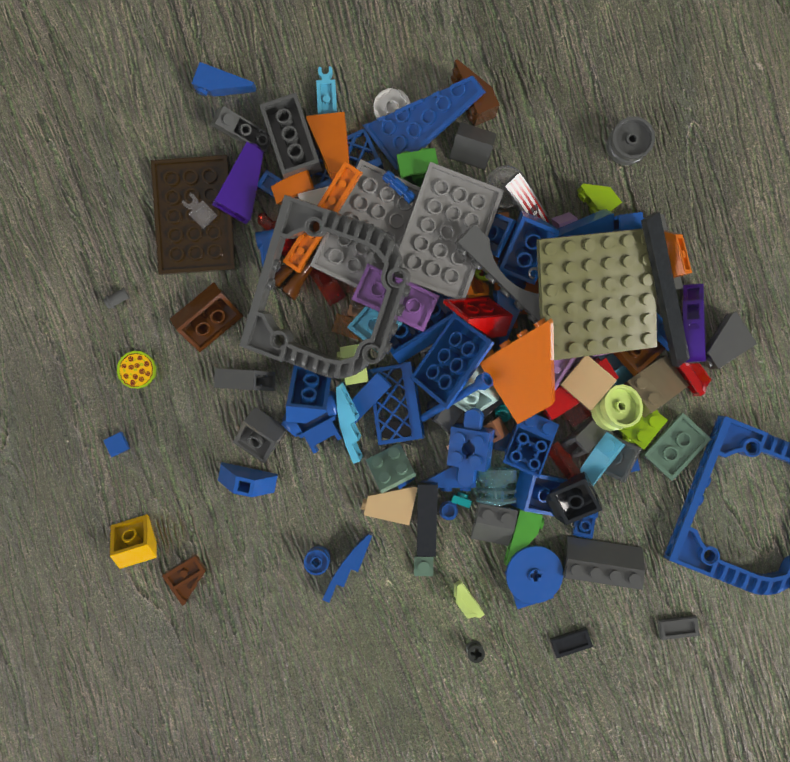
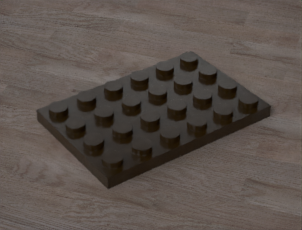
(179, 239)

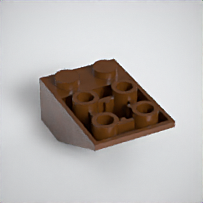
(486, 106)

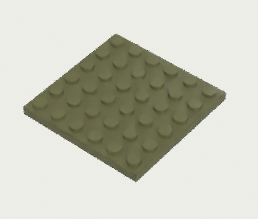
(597, 292)

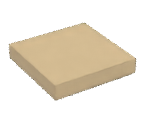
(588, 382)

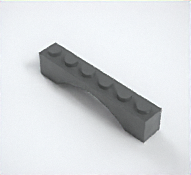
(477, 247)

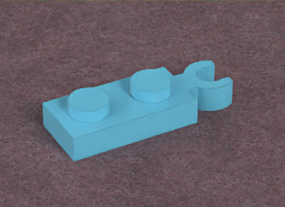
(326, 92)

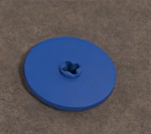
(524, 564)

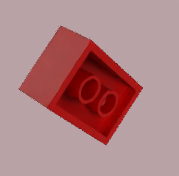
(482, 314)

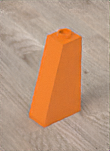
(331, 139)

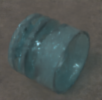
(496, 486)

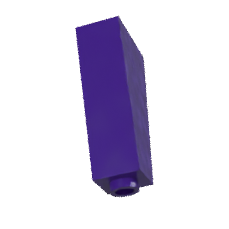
(240, 186)

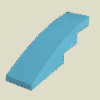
(347, 416)

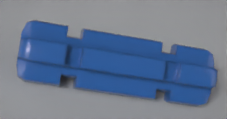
(399, 187)

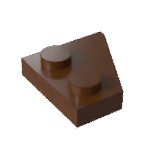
(184, 577)

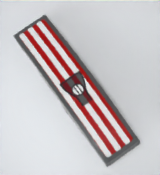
(524, 197)

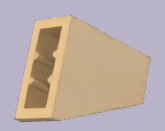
(392, 505)

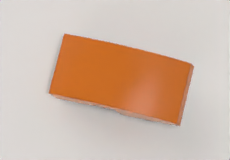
(292, 186)

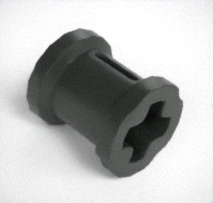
(479, 654)

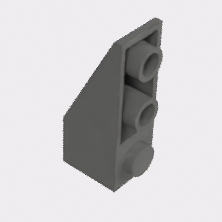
(240, 128)

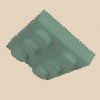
(676, 446)

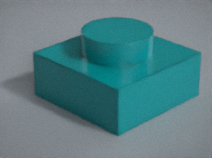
(461, 499)

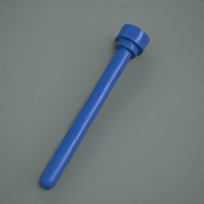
(482, 382)

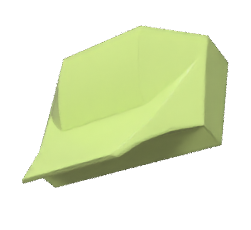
(466, 601)

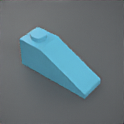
(602, 457)

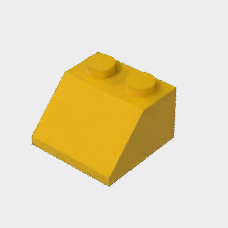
(132, 542)

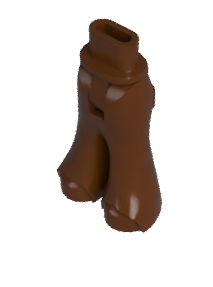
(293, 286)

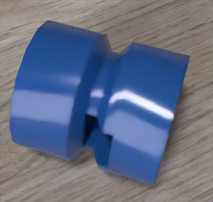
(317, 560)

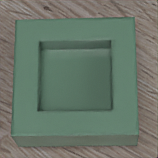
(423, 566)

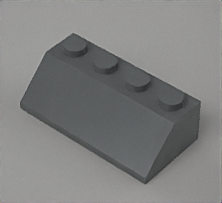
(603, 562)

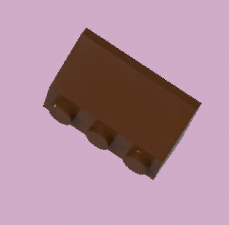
(206, 317)

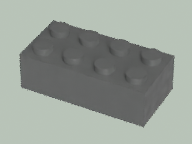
(290, 136)

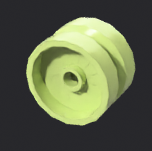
(618, 408)

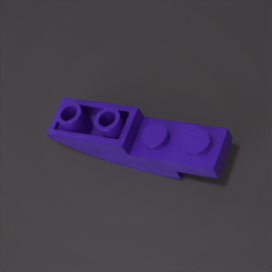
(694, 321)

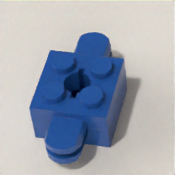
(470, 447)

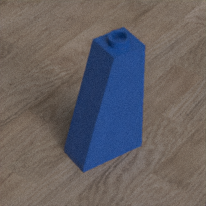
(595, 223)

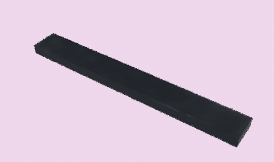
(665, 288)

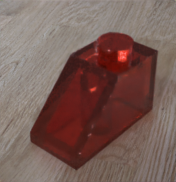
(328, 287)

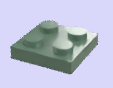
(390, 468)

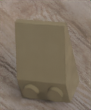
(657, 384)

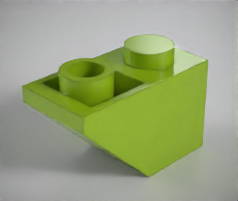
(598, 197)

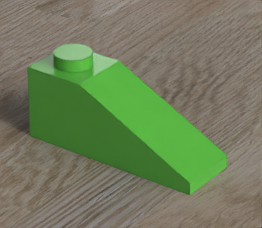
(525, 531)

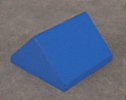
(499, 233)

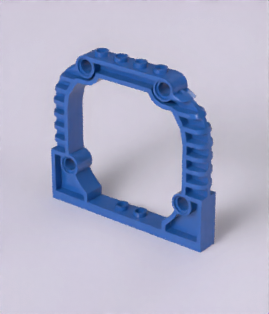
(685, 542)

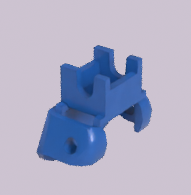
(318, 428)

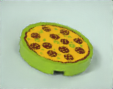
(136, 369)

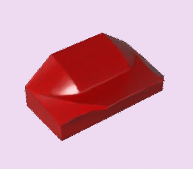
(695, 377)

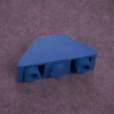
(247, 480)

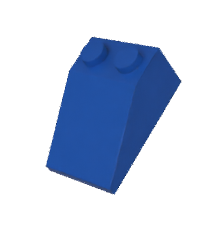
(533, 492)

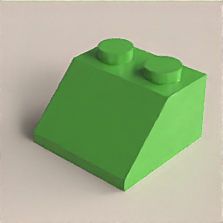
(413, 165)

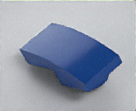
(585, 526)

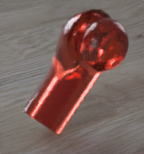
(265, 222)

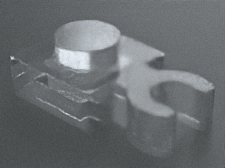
(200, 212)

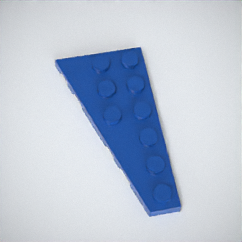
(423, 120)

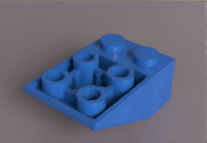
(530, 444)

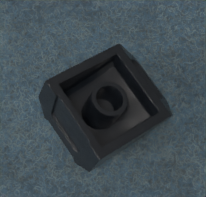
(574, 499)

